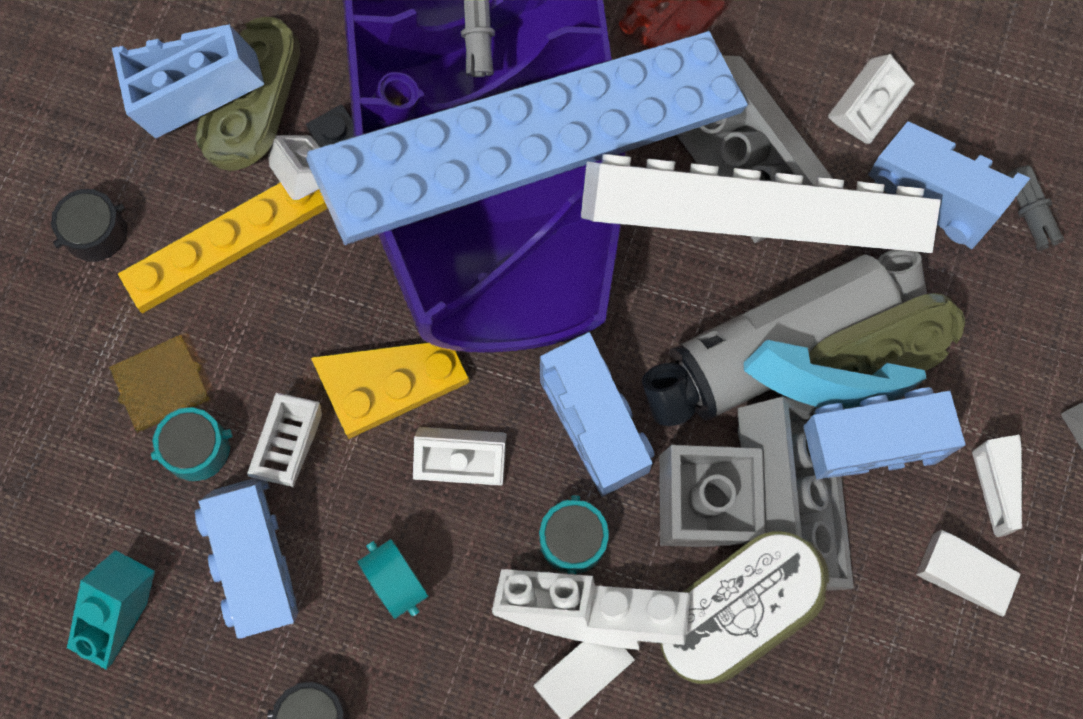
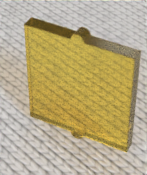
(159, 383)

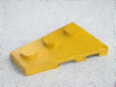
(387, 382)

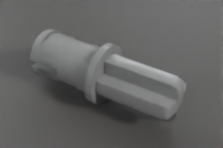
(478, 38)

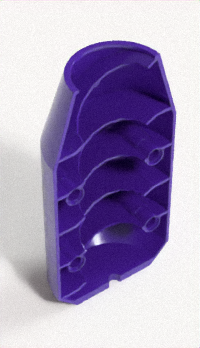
(517, 263)

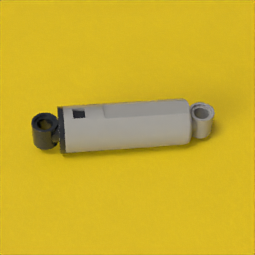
(709, 369)

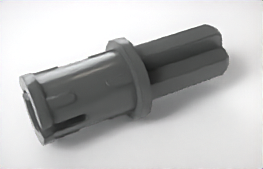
(1037, 210)

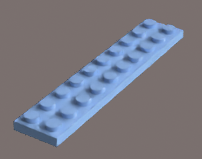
(522, 136)

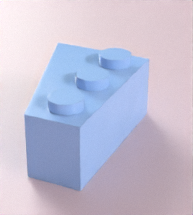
(185, 77)
(968, 189)
(595, 414)
(883, 433)
(247, 558)

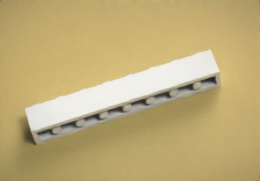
(758, 207)

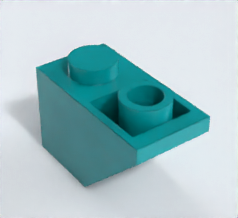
(109, 607)

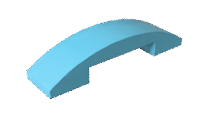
(789, 372)

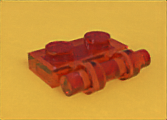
(675, 23)

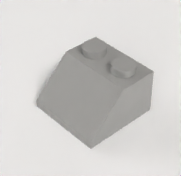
(710, 496)

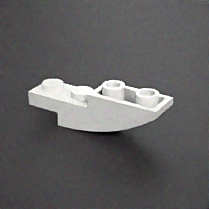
(590, 613)

